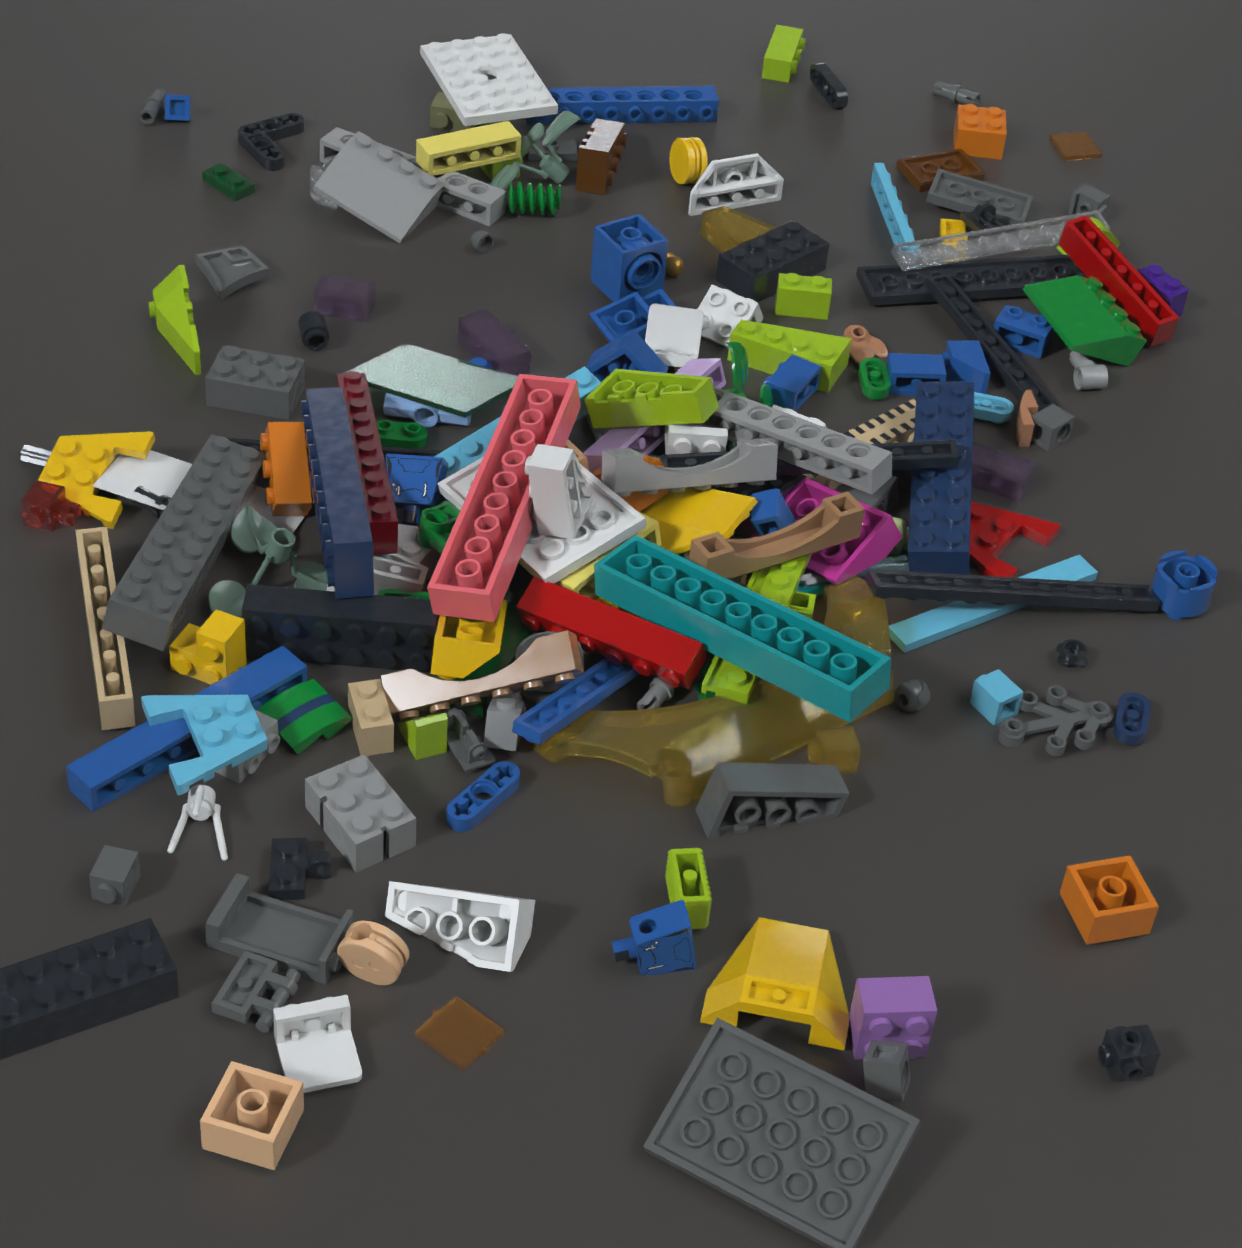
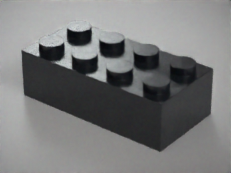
(755, 265)

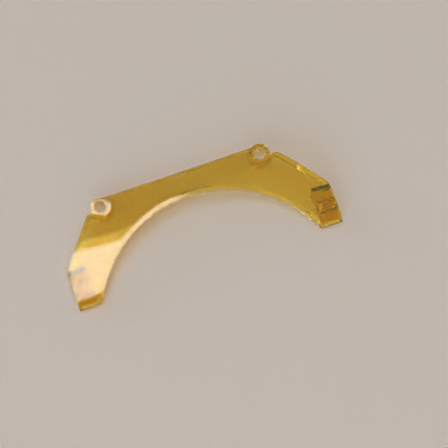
(690, 738)

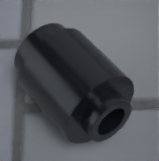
(313, 330)

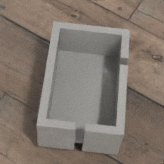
(356, 809)

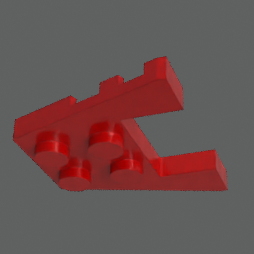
(995, 529)

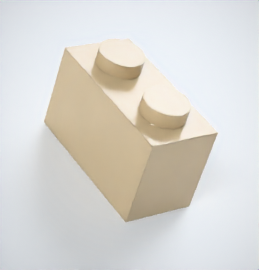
(371, 717)

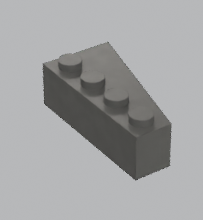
(769, 795)

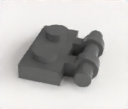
(247, 984)

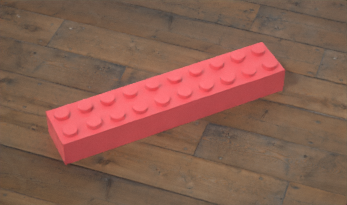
(498, 509)

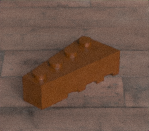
(600, 156)

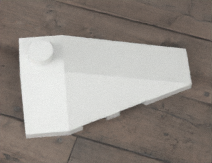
(475, 925)

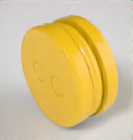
(688, 160)

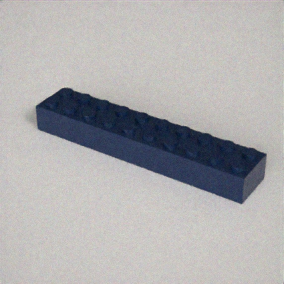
(338, 494)

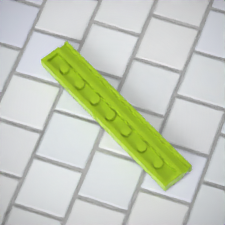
(777, 584)

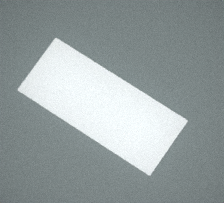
(163, 476)

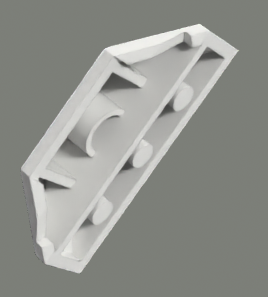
(735, 184)

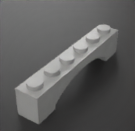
(748, 462)

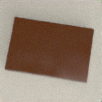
(923, 168)

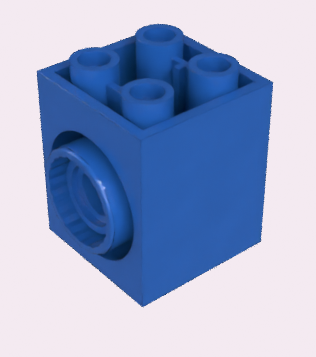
(628, 257)

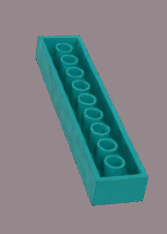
(744, 627)

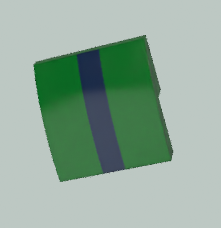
(305, 715)

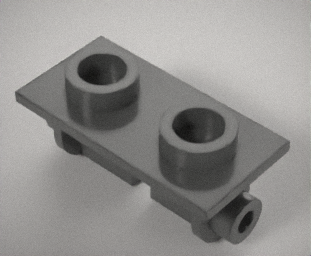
(466, 742)

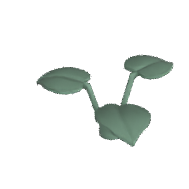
(551, 165)
(253, 534)

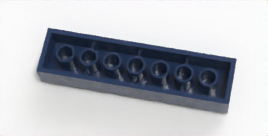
(939, 496)

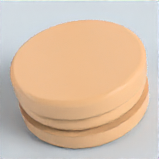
(373, 952)

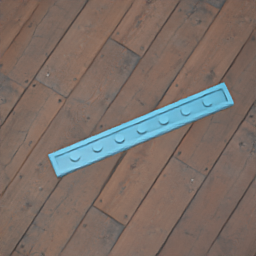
(961, 615)

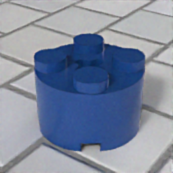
(1184, 584)

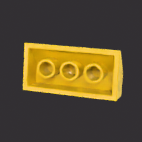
(465, 644)

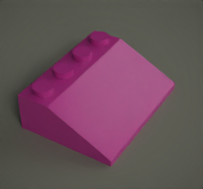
(849, 558)

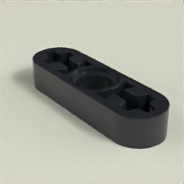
(828, 85)

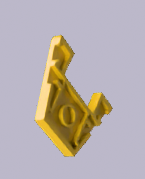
(83, 459)

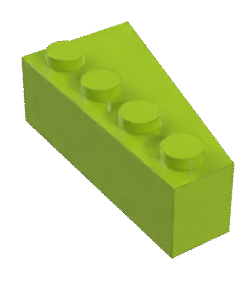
(650, 399)

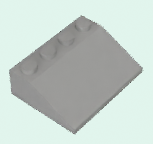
(379, 187)

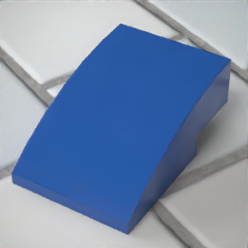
(627, 314)

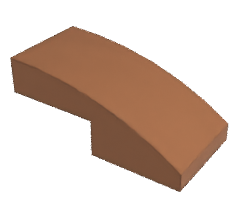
(1024, 422)

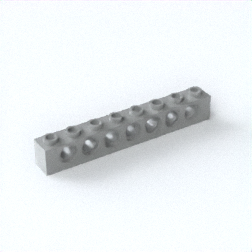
(460, 193)
(803, 442)

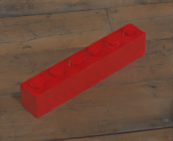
(1132, 293)
(613, 633)

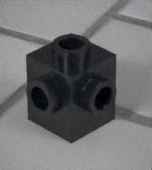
(1129, 1052)

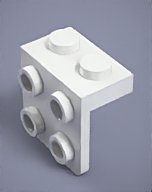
(723, 312)
(674, 333)
(692, 439)
(317, 1043)

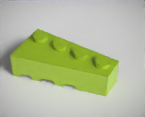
(772, 344)

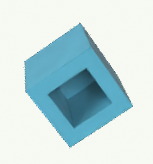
(996, 697)

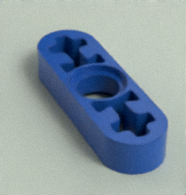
(479, 809)

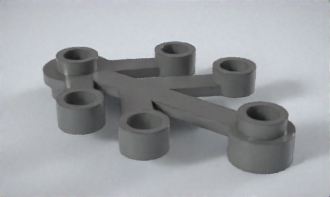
(1094, 714)

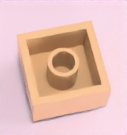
(252, 1115)

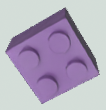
(892, 1012)

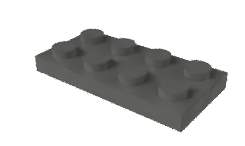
(965, 193)

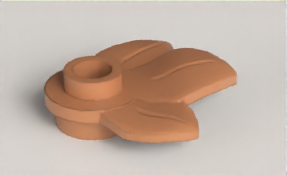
(864, 345)

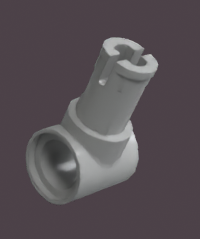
(1087, 374)

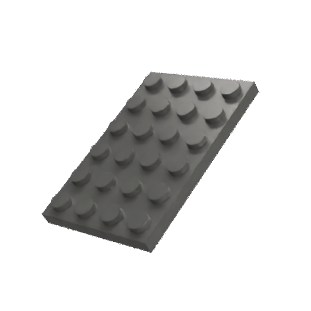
(782, 1136)

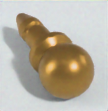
(674, 265)

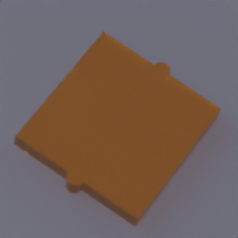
(1075, 146)
(459, 1033)

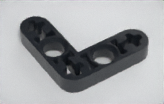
(259, 136)

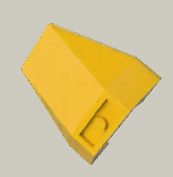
(697, 514)
(783, 975)

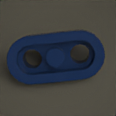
(1132, 718)

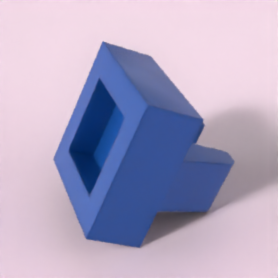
(178, 107)

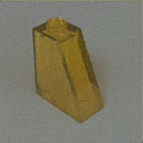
(730, 228)

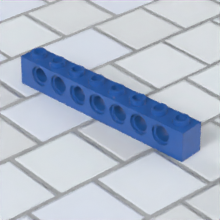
(635, 104)

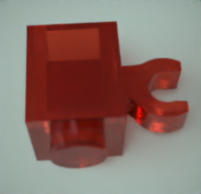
(47, 505)

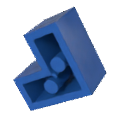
(627, 353)

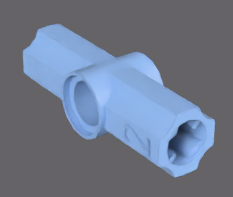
(421, 414)

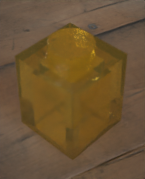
(835, 747)

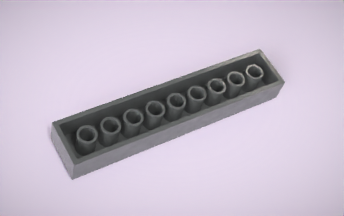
(184, 543)

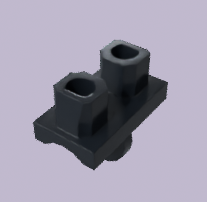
(980, 218)

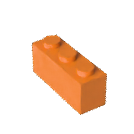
(286, 469)

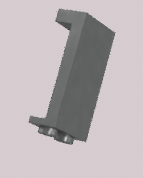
(277, 931)

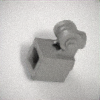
(500, 721)

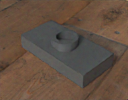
(564, 148)

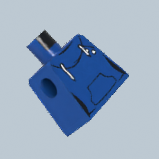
(415, 483)
(659, 941)

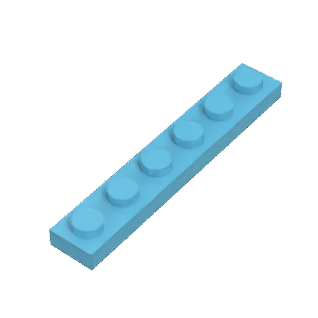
(890, 205)

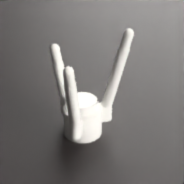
(200, 806)

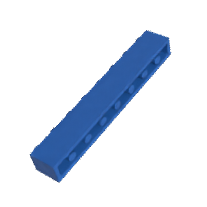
(151, 749)

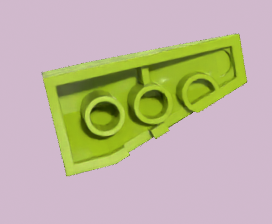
(175, 317)

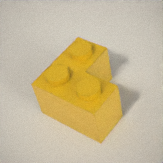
(210, 650)

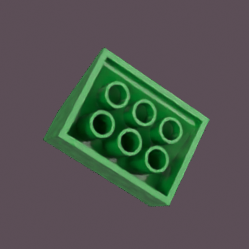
(1087, 318)

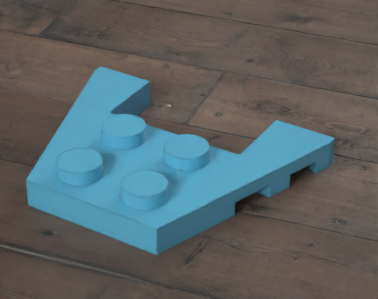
(221, 727)

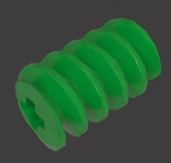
(534, 199)

